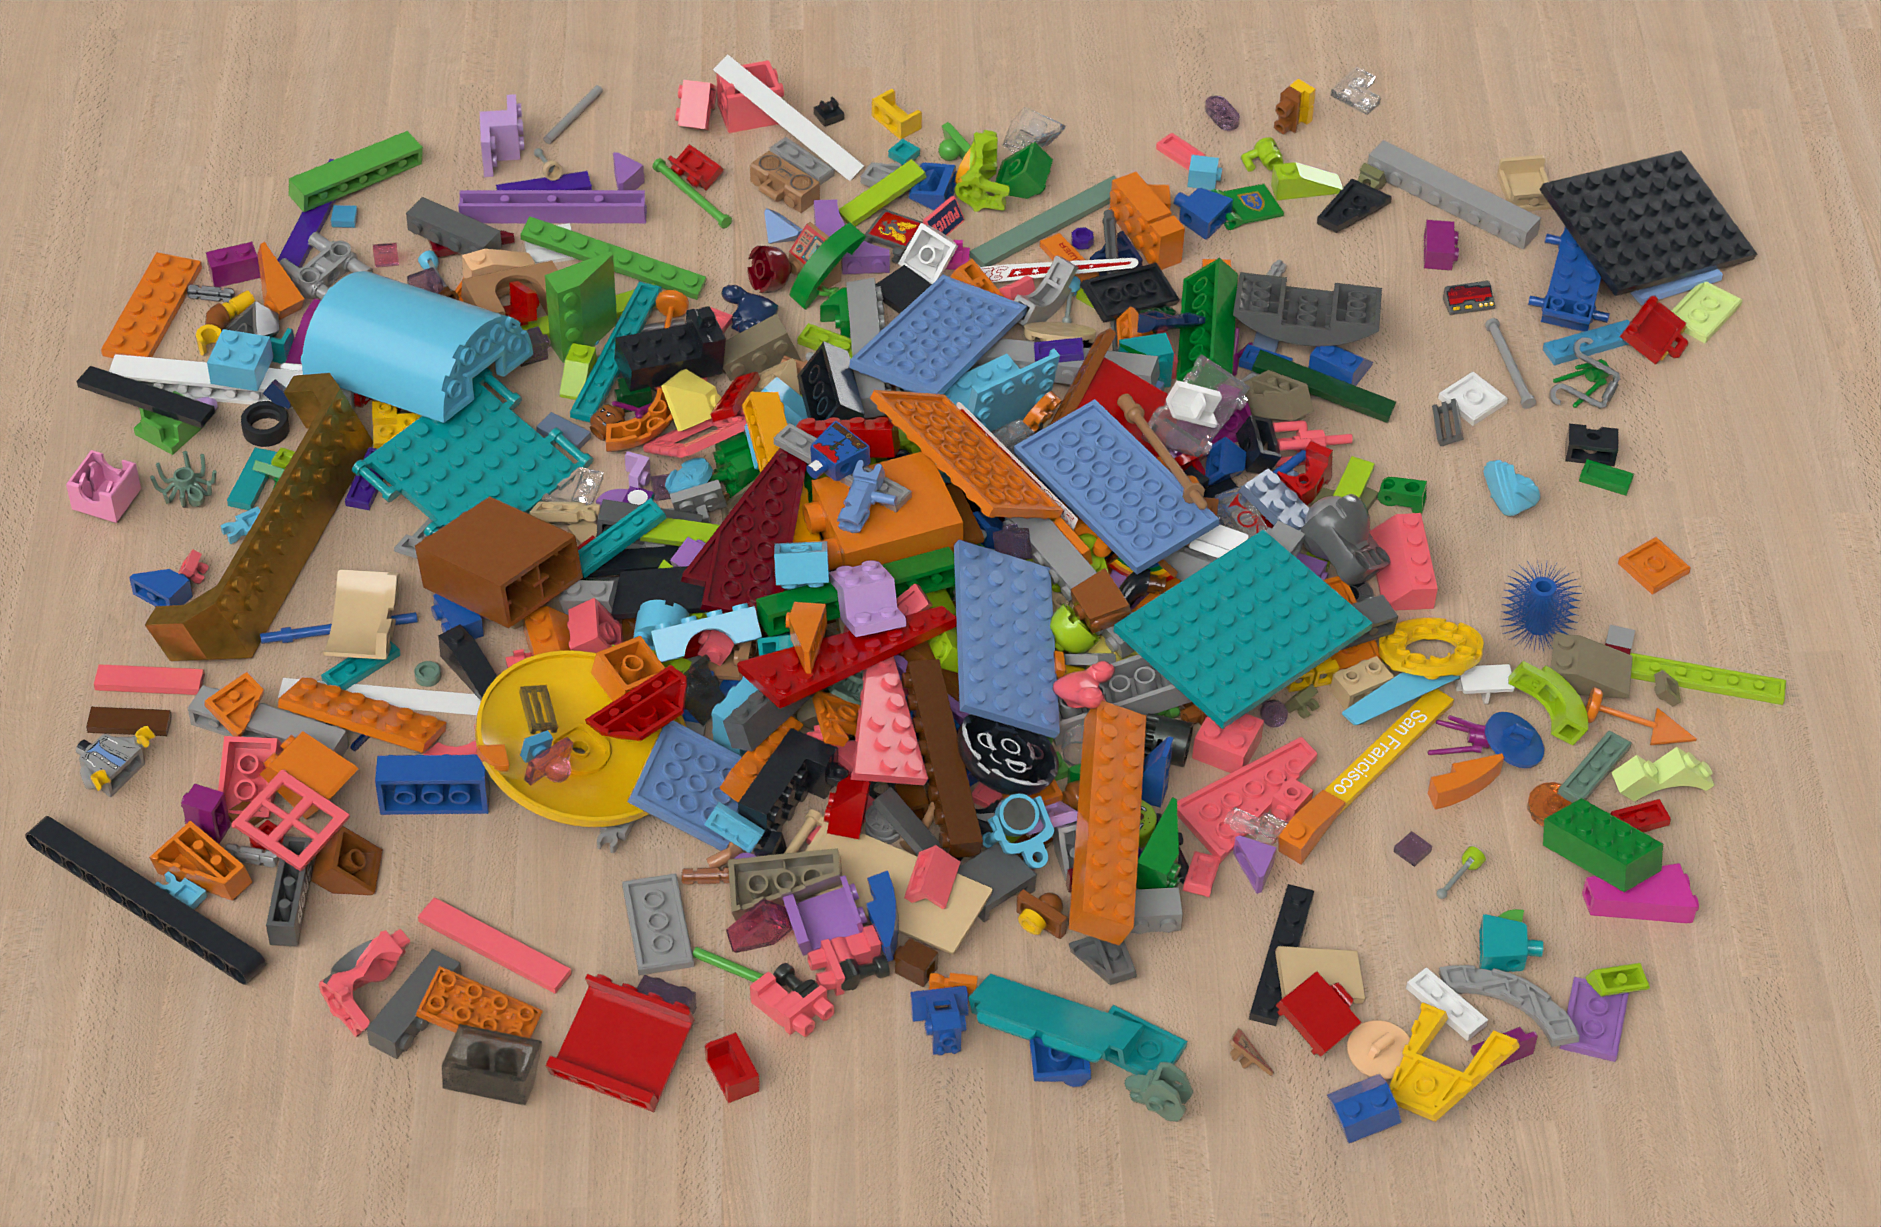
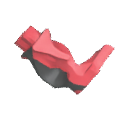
(364, 964)

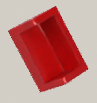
(732, 1067)

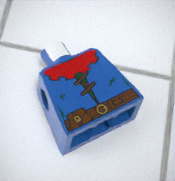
(837, 453)

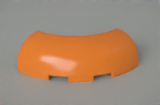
(639, 431)

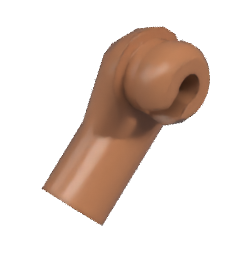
(721, 858)

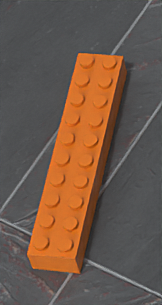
(1108, 823)

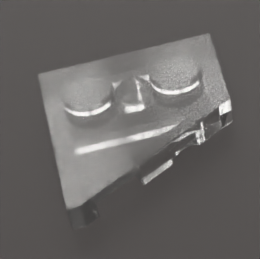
(579, 487)

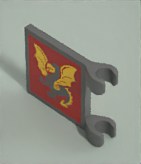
(893, 231)

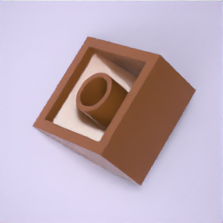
(347, 864)

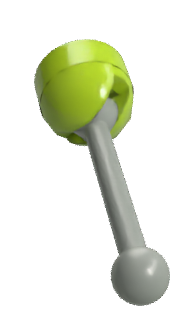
(1471, 860)

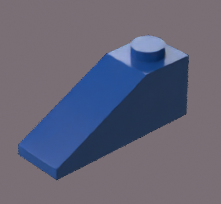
(1156, 773)

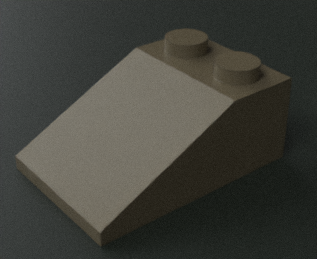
(1591, 665)

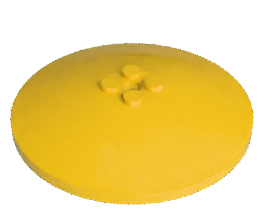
(599, 778)

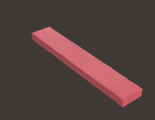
(494, 945)

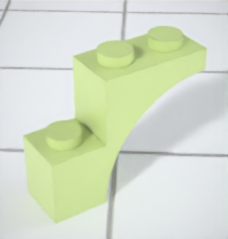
(1674, 769)

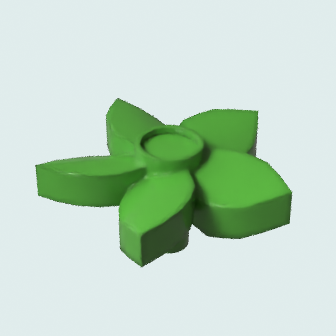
(828, 292)

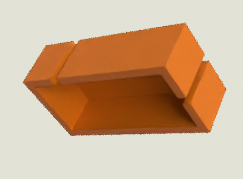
(1136, 210)

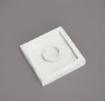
(1474, 397)

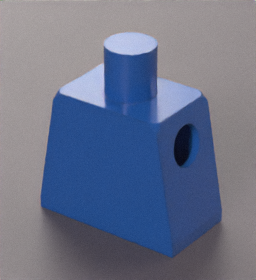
(1203, 211)

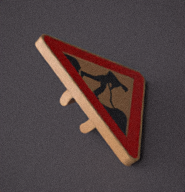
(1244, 1046)

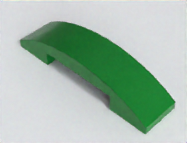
(823, 262)

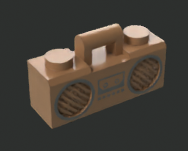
(784, 181)

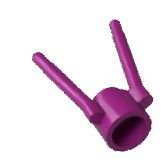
(1475, 732)

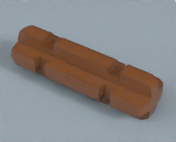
(705, 875)

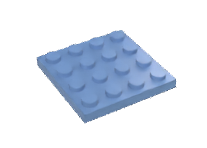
(684, 782)

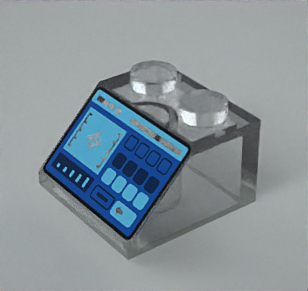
(1030, 128)

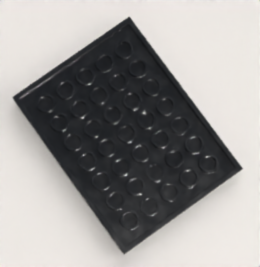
(1648, 222)

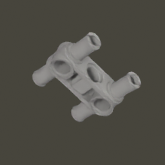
(325, 268)

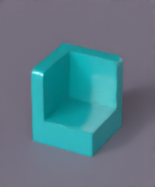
(282, 346)

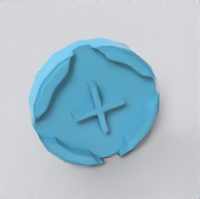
(693, 473)

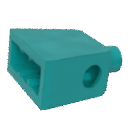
(1505, 944)

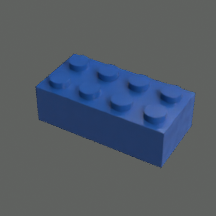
(432, 784)

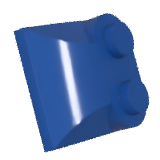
(1057, 1066)

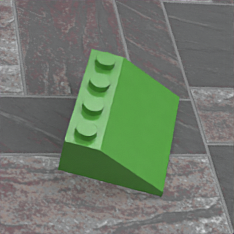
(581, 303)

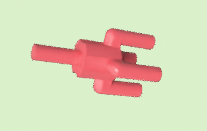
(1304, 436)

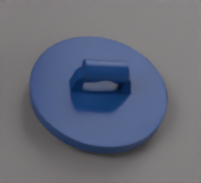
(1514, 739)

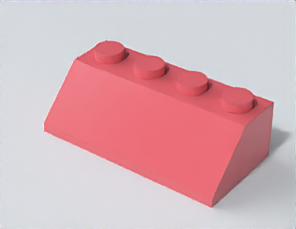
(1410, 576)

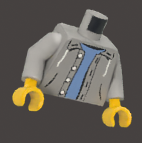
(112, 760)

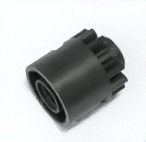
(1161, 727)

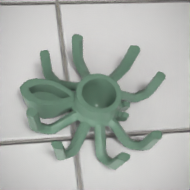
(186, 481)

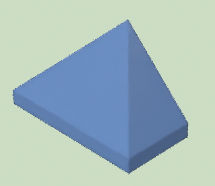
(780, 228)

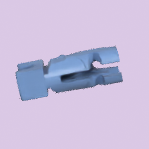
(861, 496)

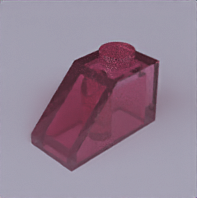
(759, 927)

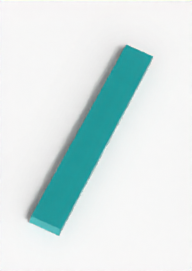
(606, 369)

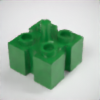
(734, 464)

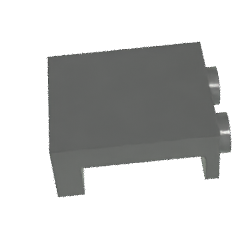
(1002, 873)

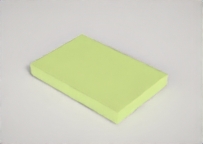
(1706, 310)

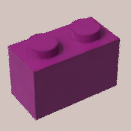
(1440, 245)
(233, 264)
(207, 810)

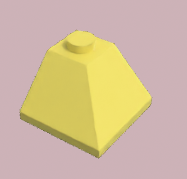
(689, 399)

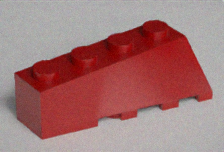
(877, 433)

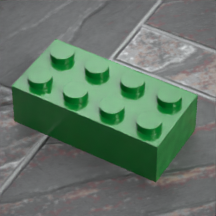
(1603, 844)

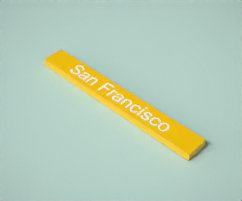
(1389, 746)

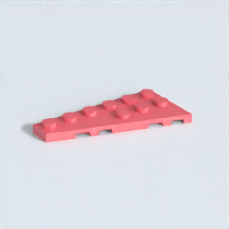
(885, 732)
(1247, 789)

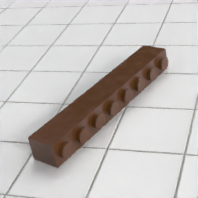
(944, 767)

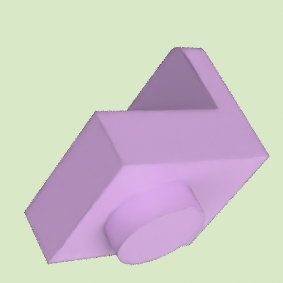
(639, 469)

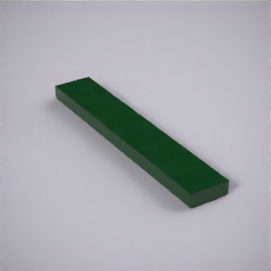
(1327, 386)

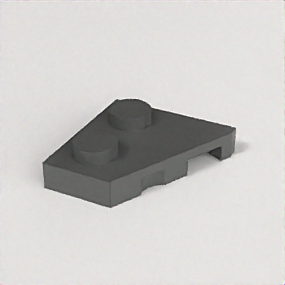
(1105, 959)

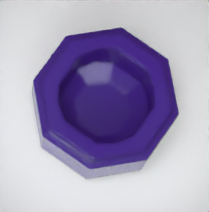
(1082, 238)

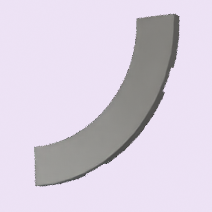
(1517, 992)

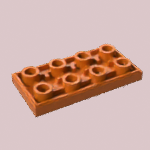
(459, 1000)

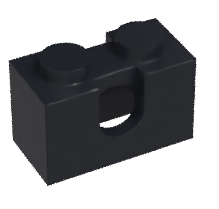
(1252, 438)
(1601, 440)

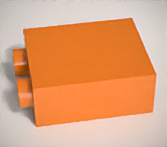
(919, 526)

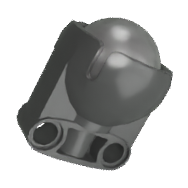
(1339, 533)

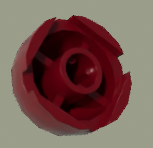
(769, 269)

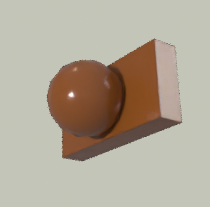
(1048, 907)

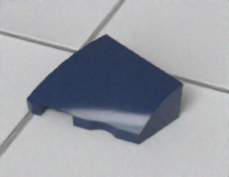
(1159, 321)

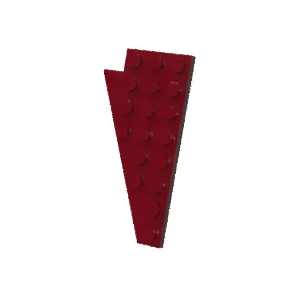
(739, 556)

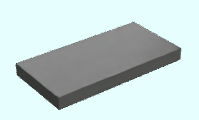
(657, 924)

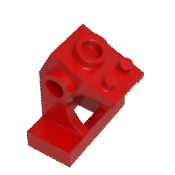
(1317, 473)

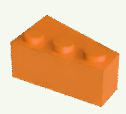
(202, 861)

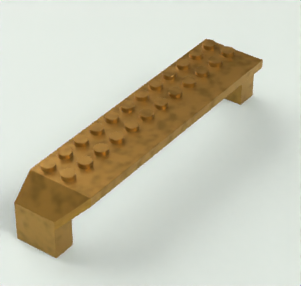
(266, 565)

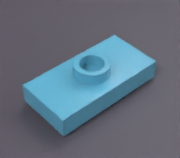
(734, 827)

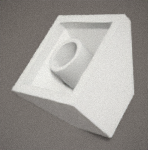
(928, 253)

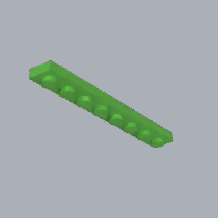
(625, 261)

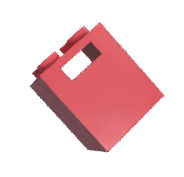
(739, 111)

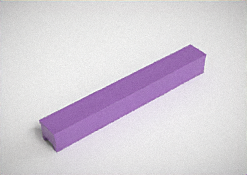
(554, 206)

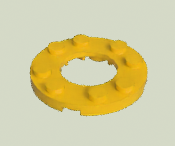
(1466, 655)

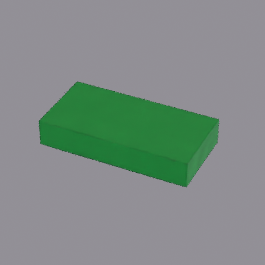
(1606, 477)

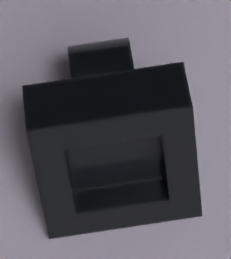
(828, 112)
(771, 846)

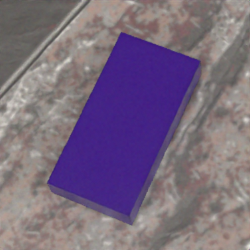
(1068, 349)

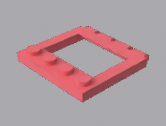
(666, 444)

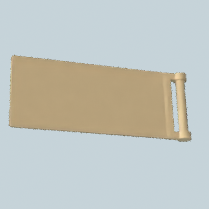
(920, 919)

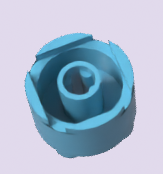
(655, 613)

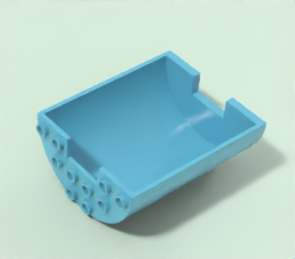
(408, 344)

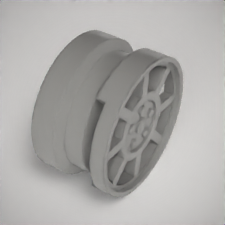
(878, 827)

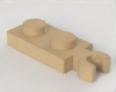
(565, 512)

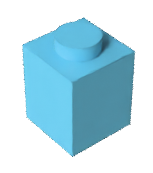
(1204, 172)

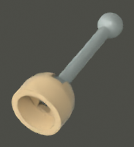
(549, 166)

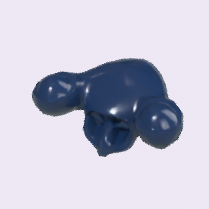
(751, 307)

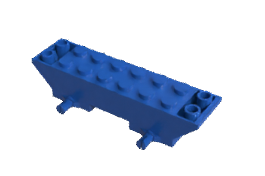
(1571, 288)

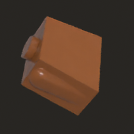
(1099, 602)

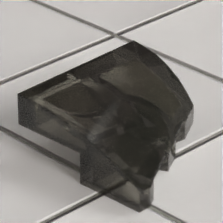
(702, 691)

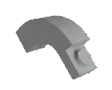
(1050, 294)

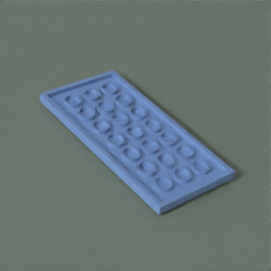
(938, 337)
(1115, 486)
(1005, 639)

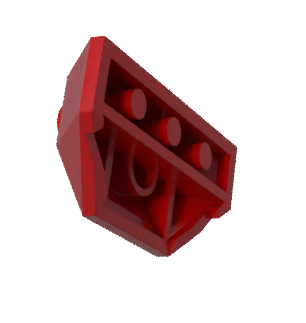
(643, 708)

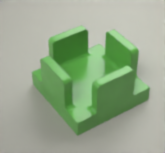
(164, 431)

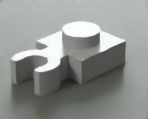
(612, 833)

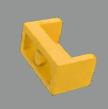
(893, 117)

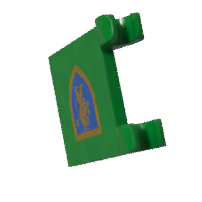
(1250, 205)

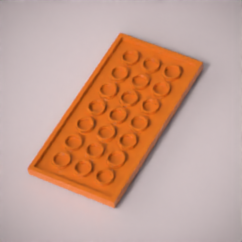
(966, 455)

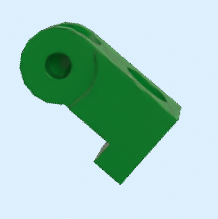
(1403, 493)

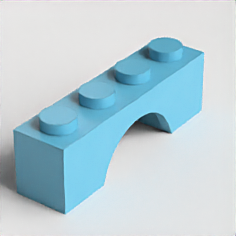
(739, 625)

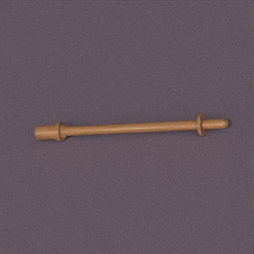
(1134, 414)

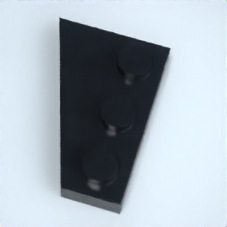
(1351, 205)

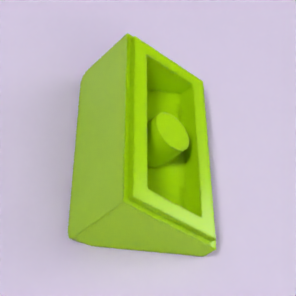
(1618, 979)

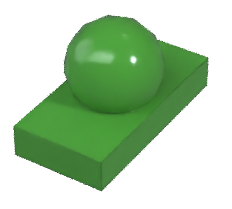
(953, 145)

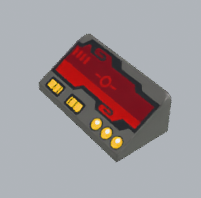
(1468, 297)

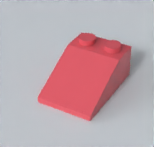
(242, 767)

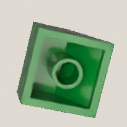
(1025, 171)

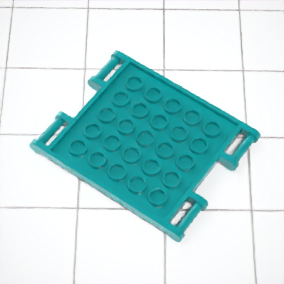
(471, 457)

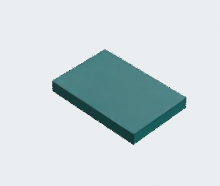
(1151, 1048)

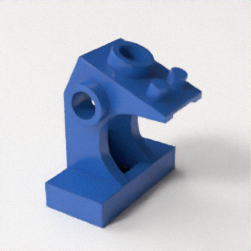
(942, 1023)

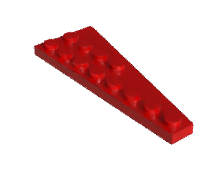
(839, 657)

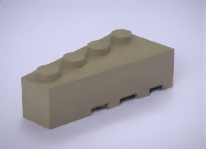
(781, 876)

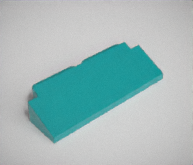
(1056, 1020)

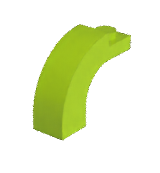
(1559, 698)

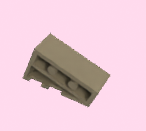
(758, 348)
(1278, 397)

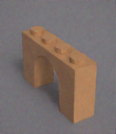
(488, 288)

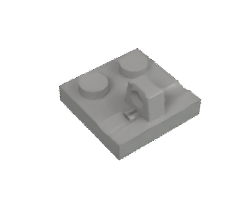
(700, 499)

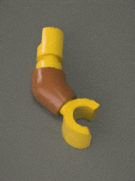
(219, 317)

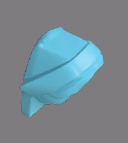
(1510, 490)

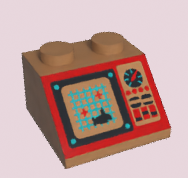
(806, 244)

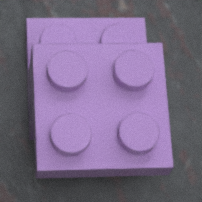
(501, 135)
(867, 598)

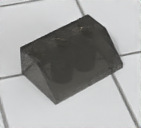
(491, 1064)

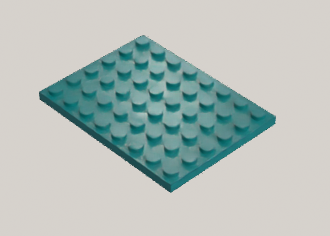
(1242, 628)

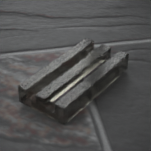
(541, 725)

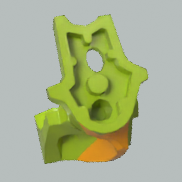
(976, 171)

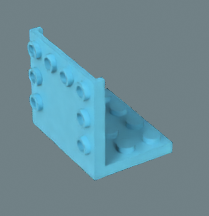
(1002, 391)

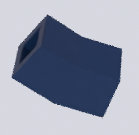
(275, 393)

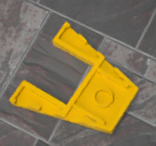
(1432, 1087)

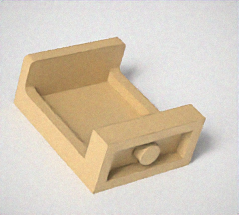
(1521, 181)

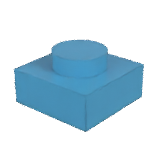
(535, 745)

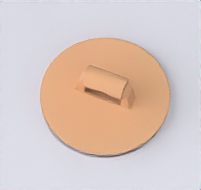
(1377, 1048)

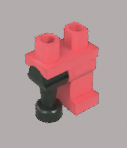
(848, 960)
(795, 1009)

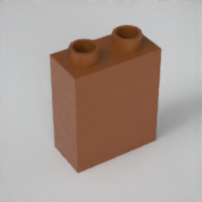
(499, 562)

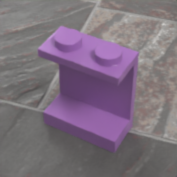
(825, 916)

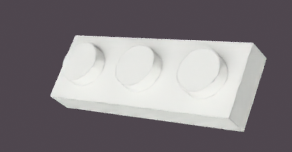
(1460, 1013)

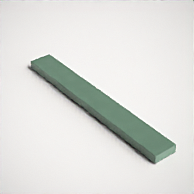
(1043, 225)

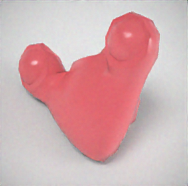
(1082, 687)

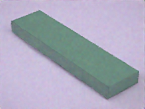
(1594, 767)

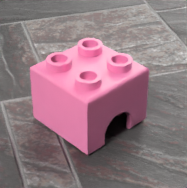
(103, 489)

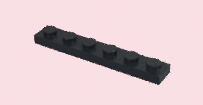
(1287, 933)

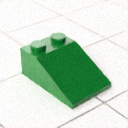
(1159, 860)

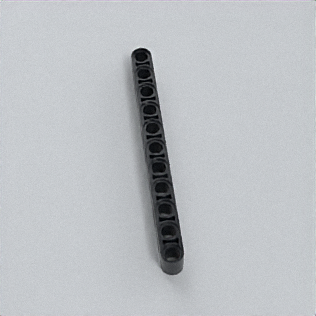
(146, 900)

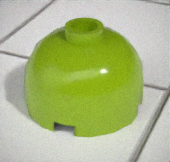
(1070, 632)

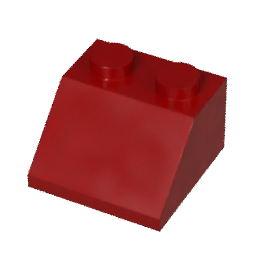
(847, 808)

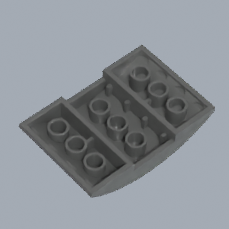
(1307, 314)

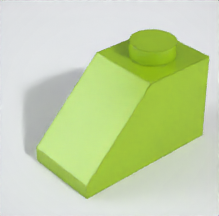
(577, 369)

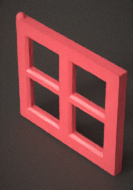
(291, 820)

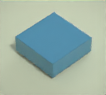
(344, 216)

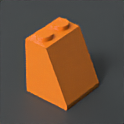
(310, 764)

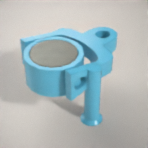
(1016, 817)

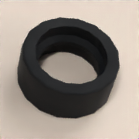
(265, 437)

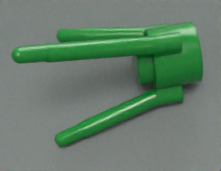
(1591, 373)

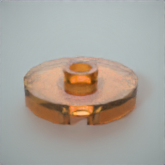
(1545, 801)

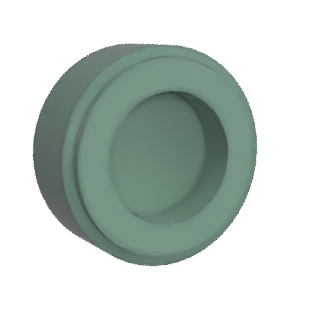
(427, 673)

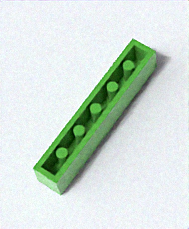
(355, 171)

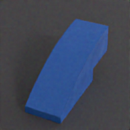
(884, 912)

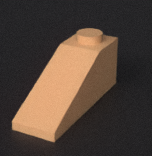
(491, 260)

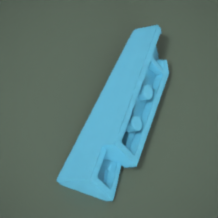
(1393, 694)

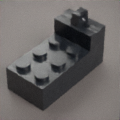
(660, 354)
(793, 770)

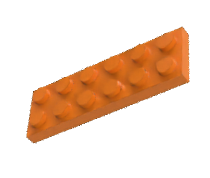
(152, 306)
(362, 714)

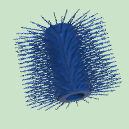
(1540, 605)

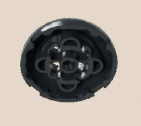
(1006, 756)

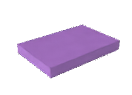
(1596, 1020)

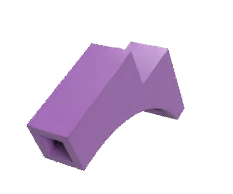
(867, 257)

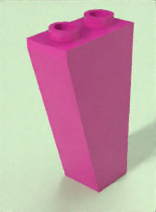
(1658, 898)

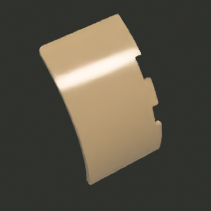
(363, 614)

